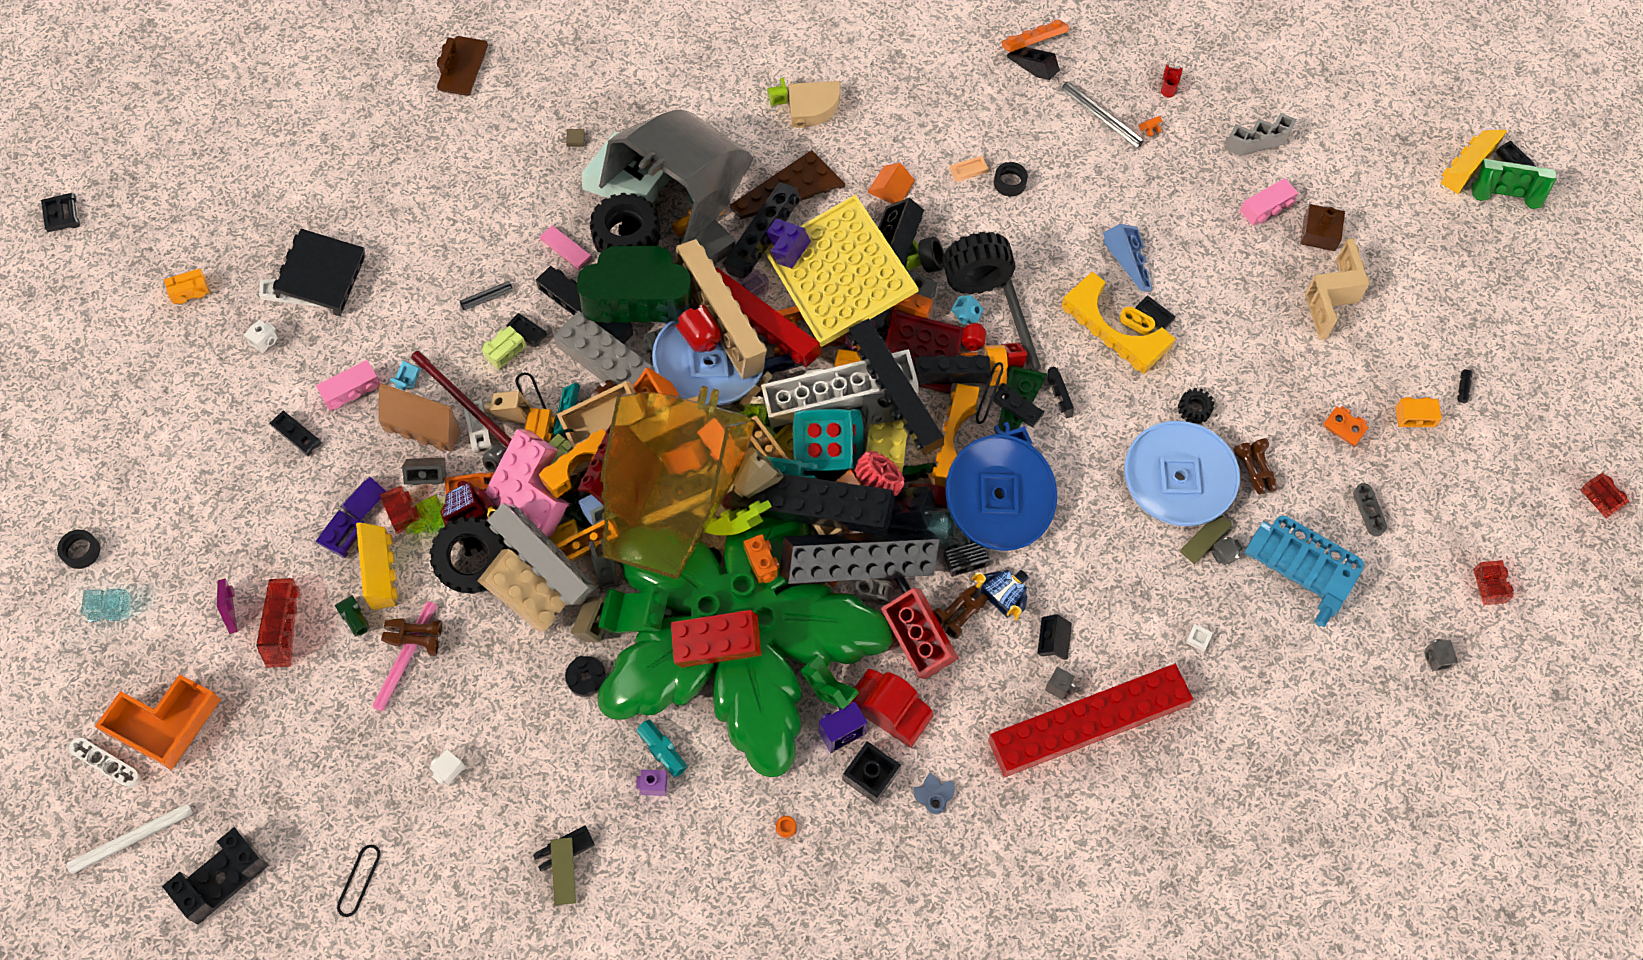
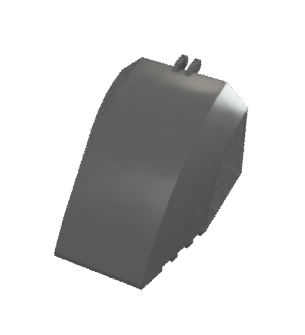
(688, 152)

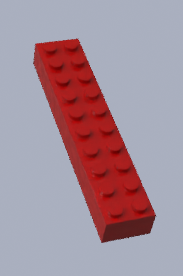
(1089, 720)

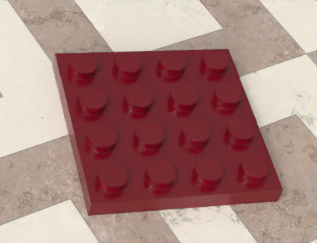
(924, 338)

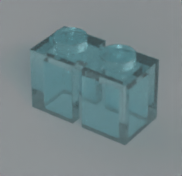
(112, 605)

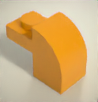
(997, 353)

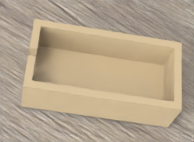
(592, 413)
(522, 590)

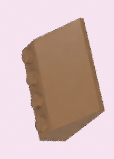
(417, 418)

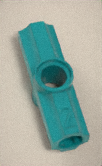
(661, 748)

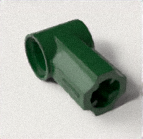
(351, 613)

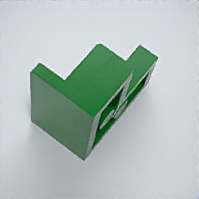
(826, 685)

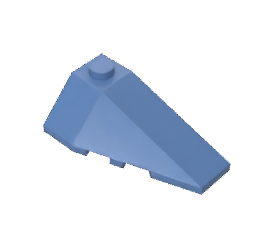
(1126, 246)

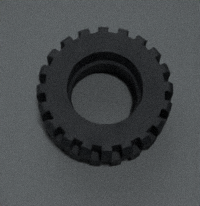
(621, 209)
(978, 263)
(444, 543)

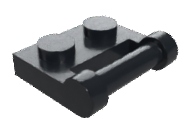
(54, 214)

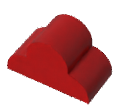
(892, 705)

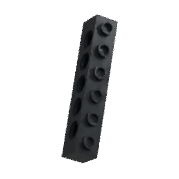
(755, 239)

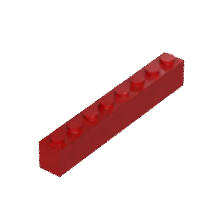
(773, 325)

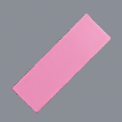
(565, 247)

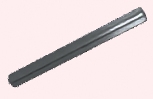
(1021, 325)

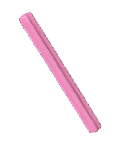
(402, 660)

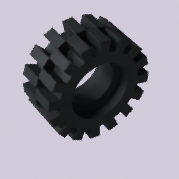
(1191, 414)

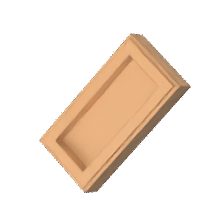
(969, 168)

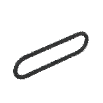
(534, 383)
(993, 394)
(366, 884)

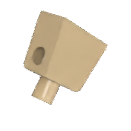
(509, 407)

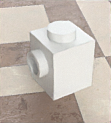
(446, 767)

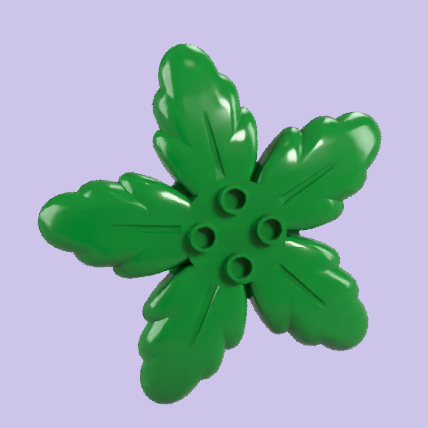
(750, 693)

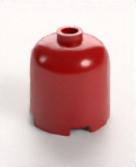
(699, 329)

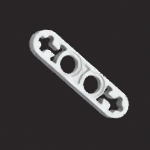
(105, 762)

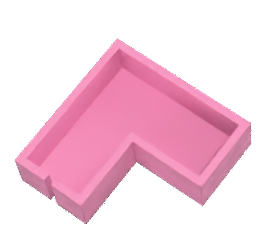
(519, 481)

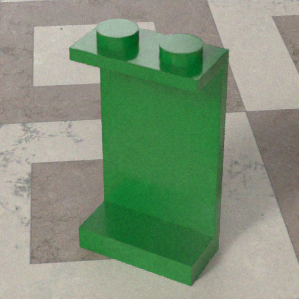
(633, 611)

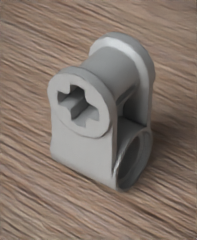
(875, 590)

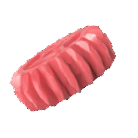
(879, 472)

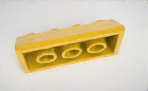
(1471, 159)
(376, 566)

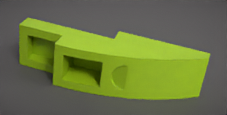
(738, 520)

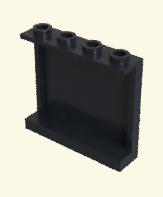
(320, 270)

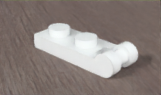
(477, 430)

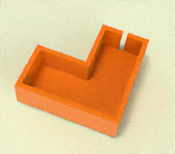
(163, 731)

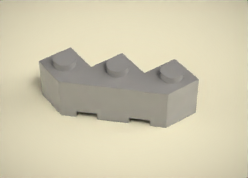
(1261, 137)

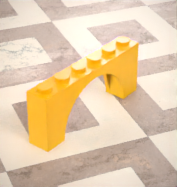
(1138, 350)

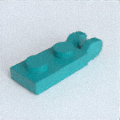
(792, 467)

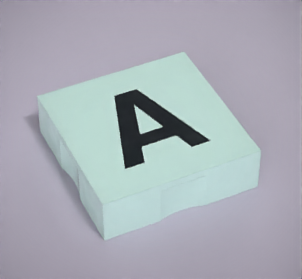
(628, 181)

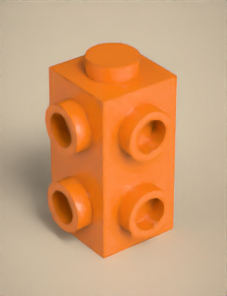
(761, 559)

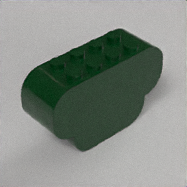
(634, 286)

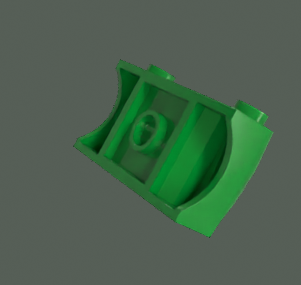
(1514, 180)

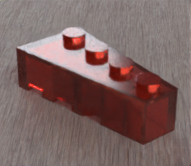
(278, 623)

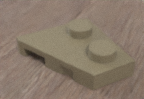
(755, 391)

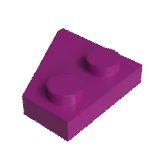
(225, 605)

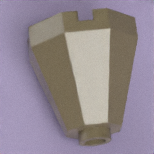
(755, 474)

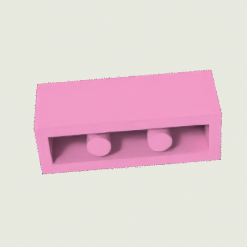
(1269, 202)
(348, 385)

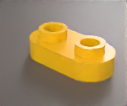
(1137, 320)

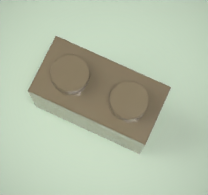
(588, 620)

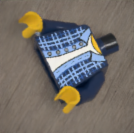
(1004, 591)

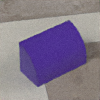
(363, 498)

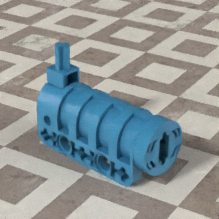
(1306, 563)

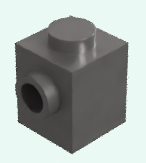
(1440, 655)
(1060, 683)

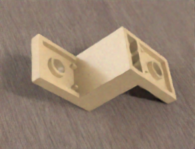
(1337, 288)

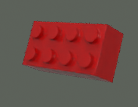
(919, 633)
(716, 638)

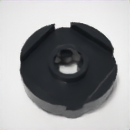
(582, 665)

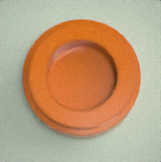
(786, 826)

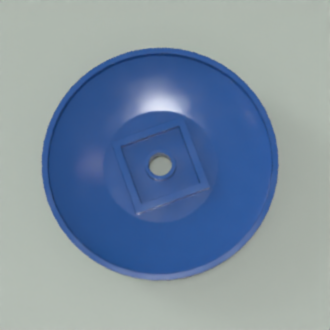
(1026, 487)

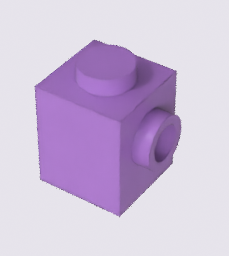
(652, 782)

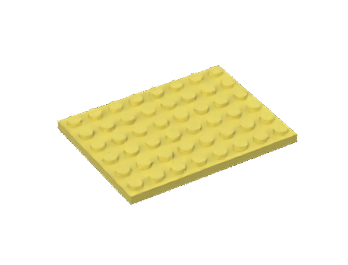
(844, 272)

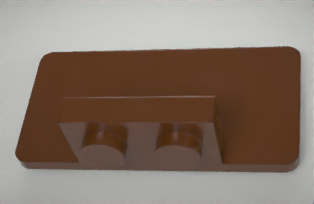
(460, 64)

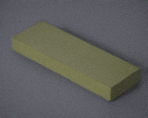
(1205, 539)
(563, 871)

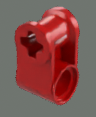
(1171, 80)

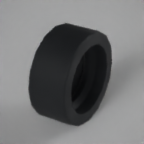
(1013, 168)
(931, 254)
(88, 558)

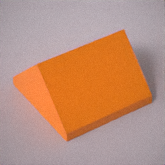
(892, 183)

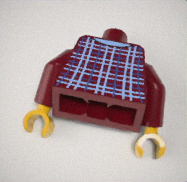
(466, 502)

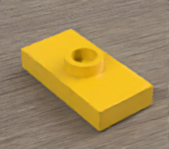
(565, 531)

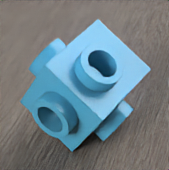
(967, 309)

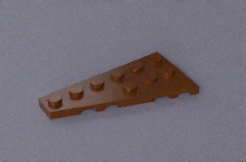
(807, 174)

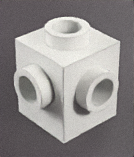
(261, 336)

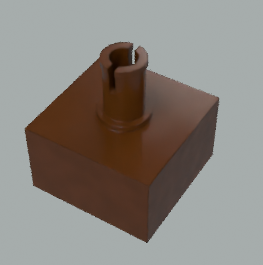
(1322, 227)

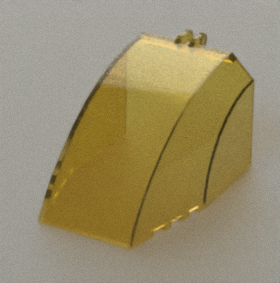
(667, 476)

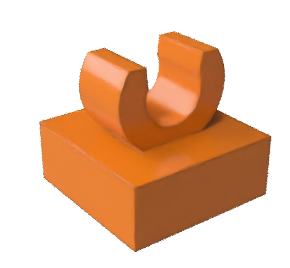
(1151, 124)

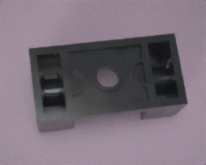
(199, 894)

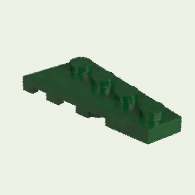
(1026, 384)

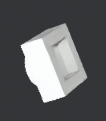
(1199, 637)

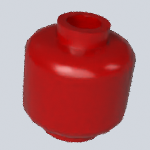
(974, 337)

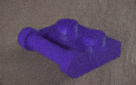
(335, 533)

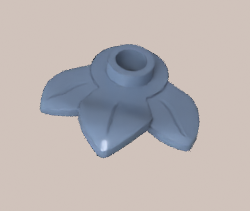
(934, 791)

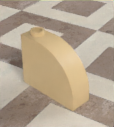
(813, 102)

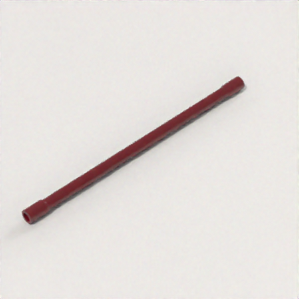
(425, 364)

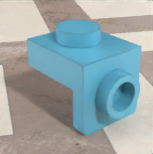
(406, 376)

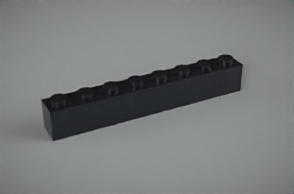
(896, 387)

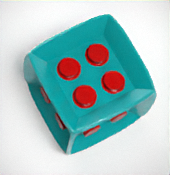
(828, 438)

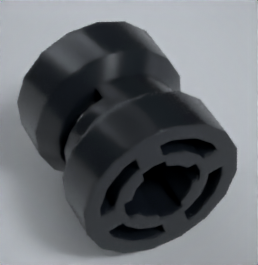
(470, 543)

